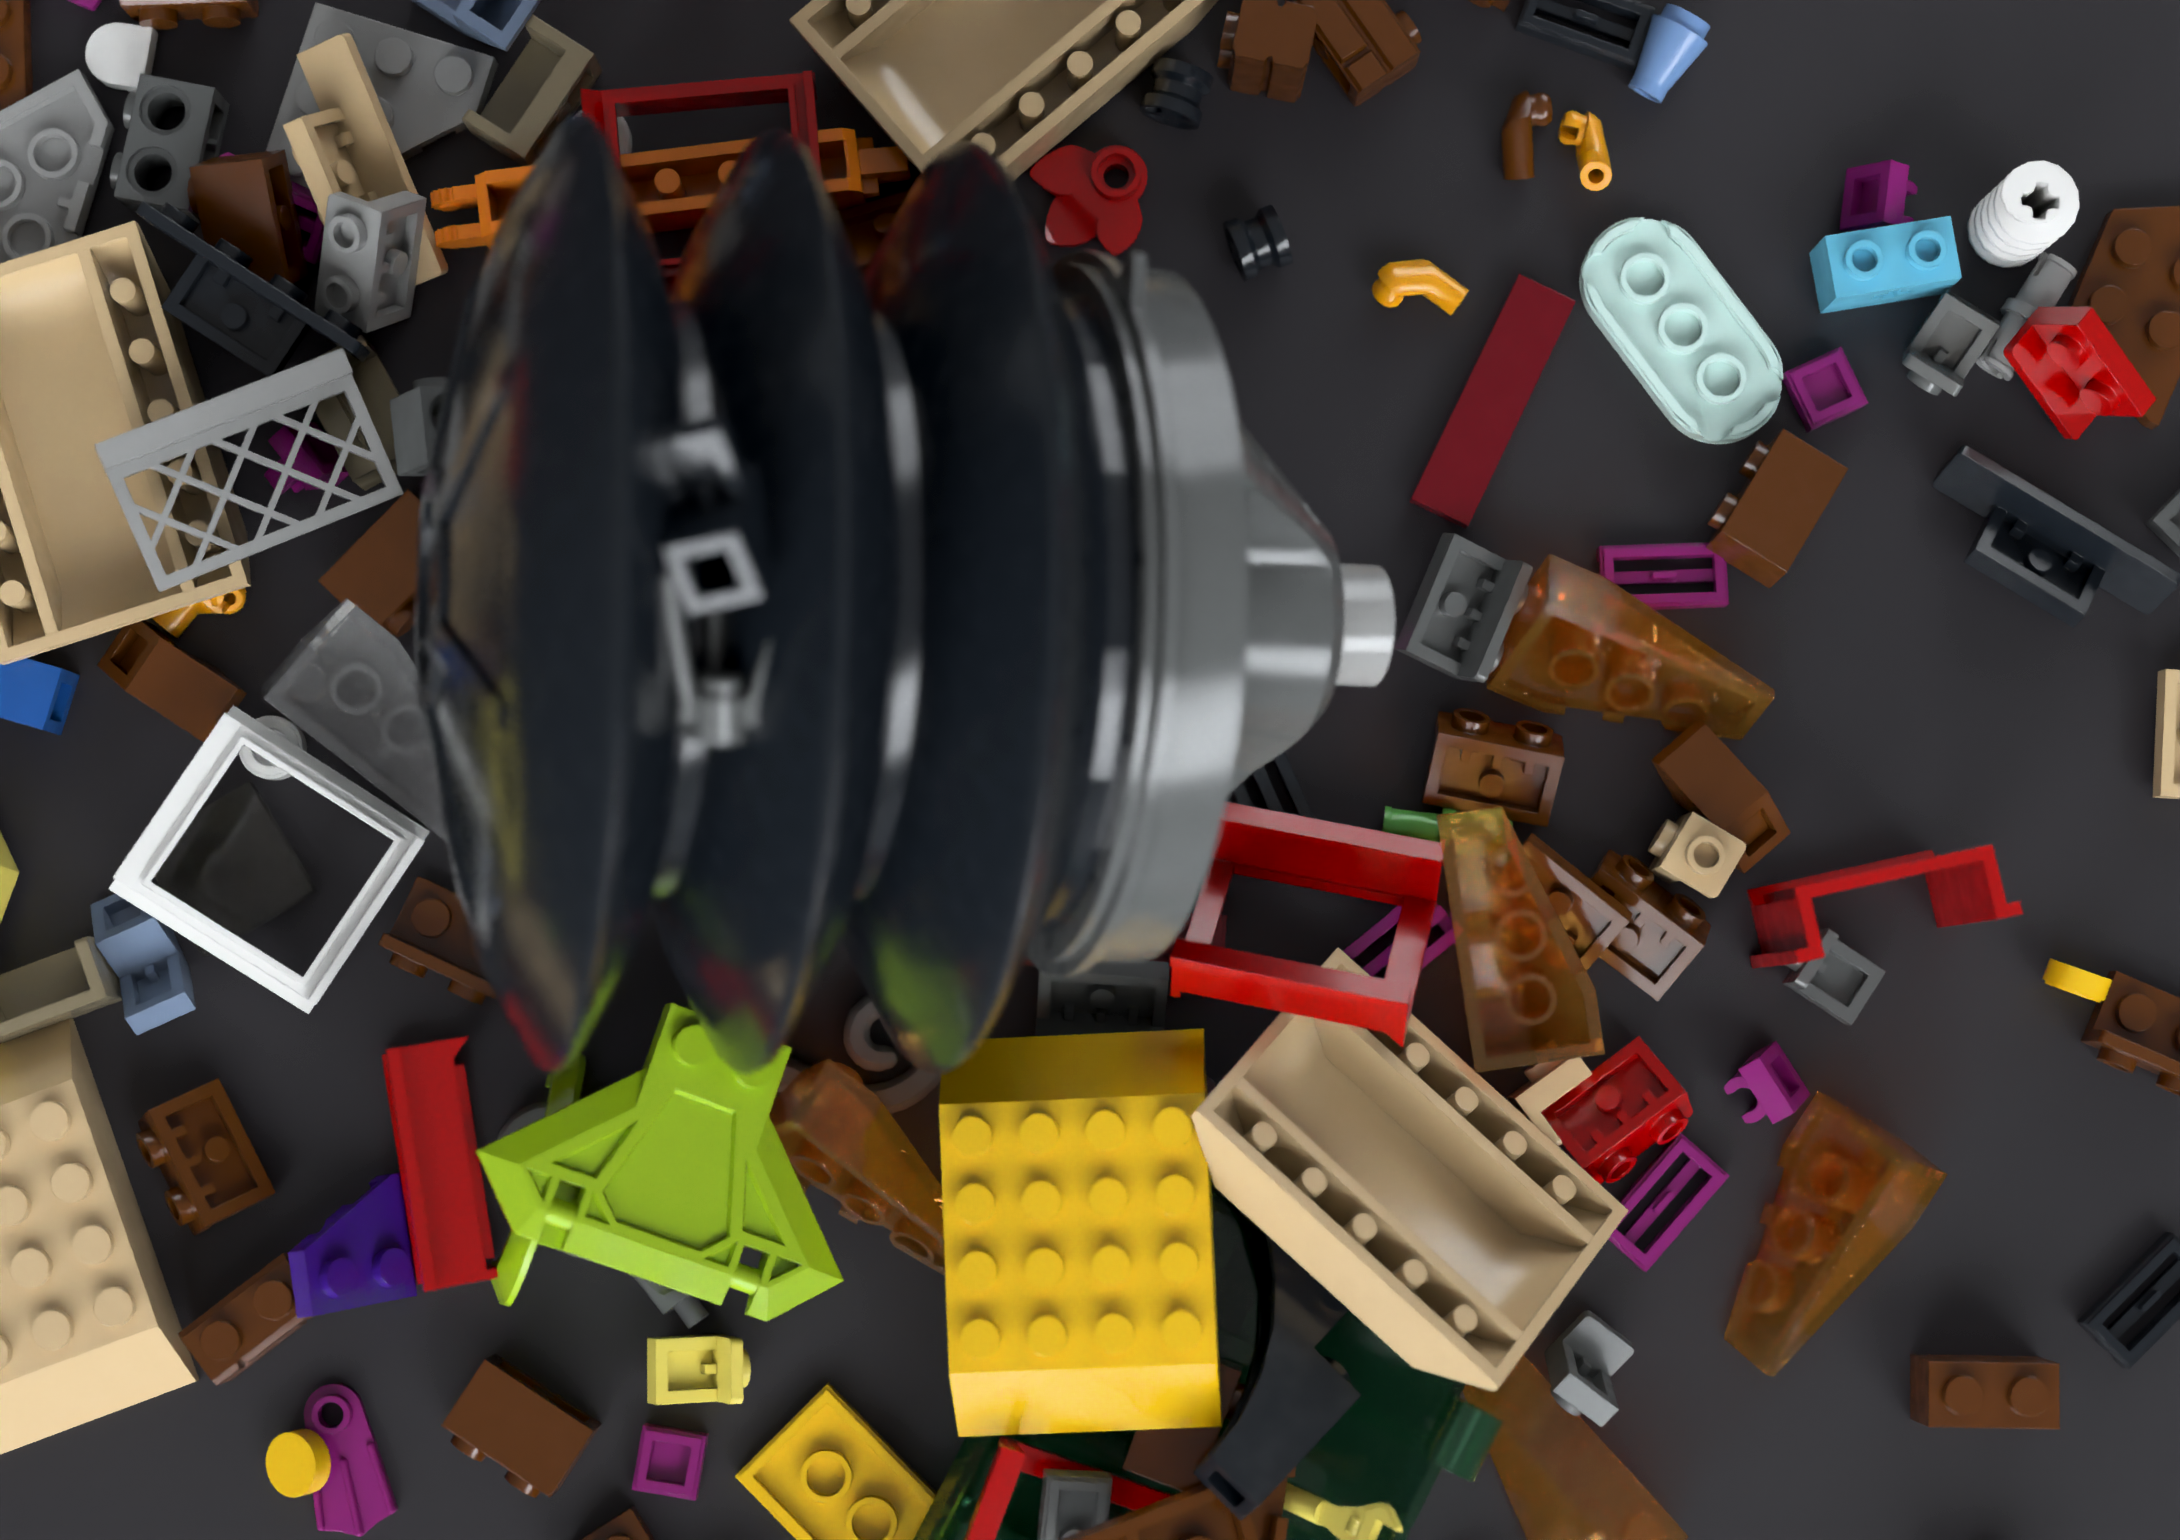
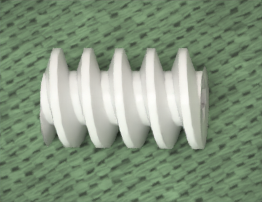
(2023, 214)

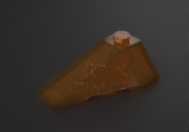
(1610, 653)
(1515, 963)
(858, 1154)
(1834, 1218)
(1561, 1472)

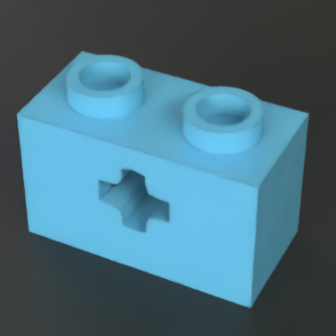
(1885, 264)

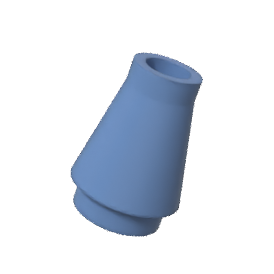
(1668, 51)

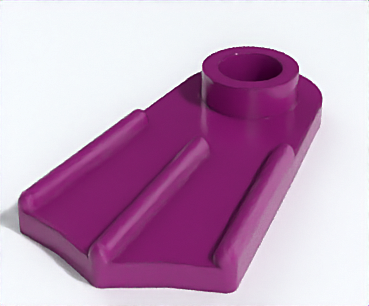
(358, 1484)

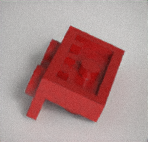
(2076, 369)
(1620, 1112)

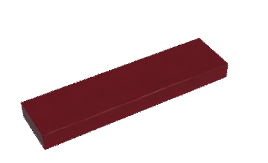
(1492, 401)

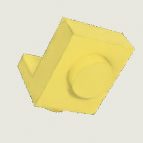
(696, 1369)

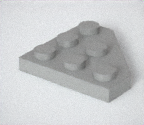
(417, 78)
(50, 165)

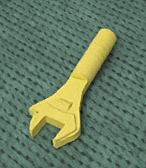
(1342, 1521)

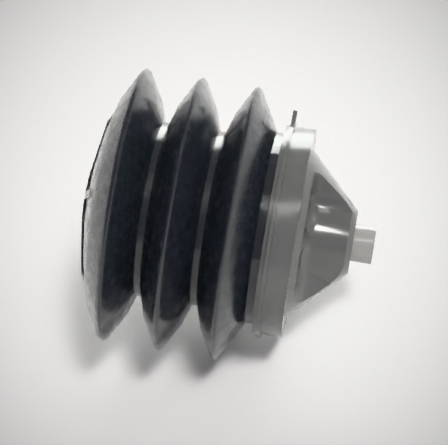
(1007, 607)

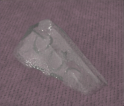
(359, 699)

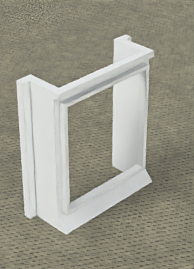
(184, 802)

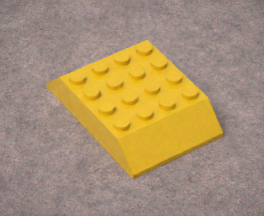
(1079, 1235)

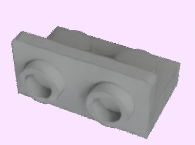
(370, 258)

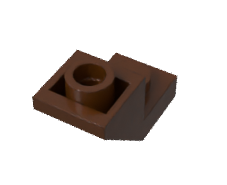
(170, 679)
(1718, 787)

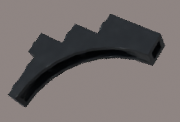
(1289, 1388)

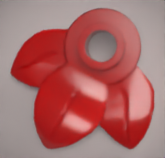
(1085, 202)

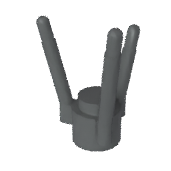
(714, 706)

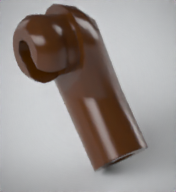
(1518, 136)

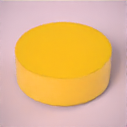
(2076, 980)
(298, 1462)

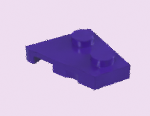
(357, 1255)

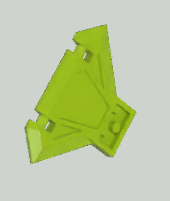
(673, 1178)

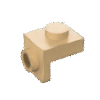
(1695, 854)
(1545, 1086)

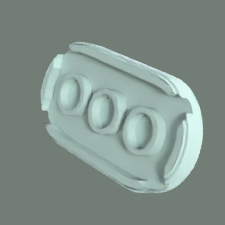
(1681, 330)

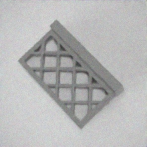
(230, 415)

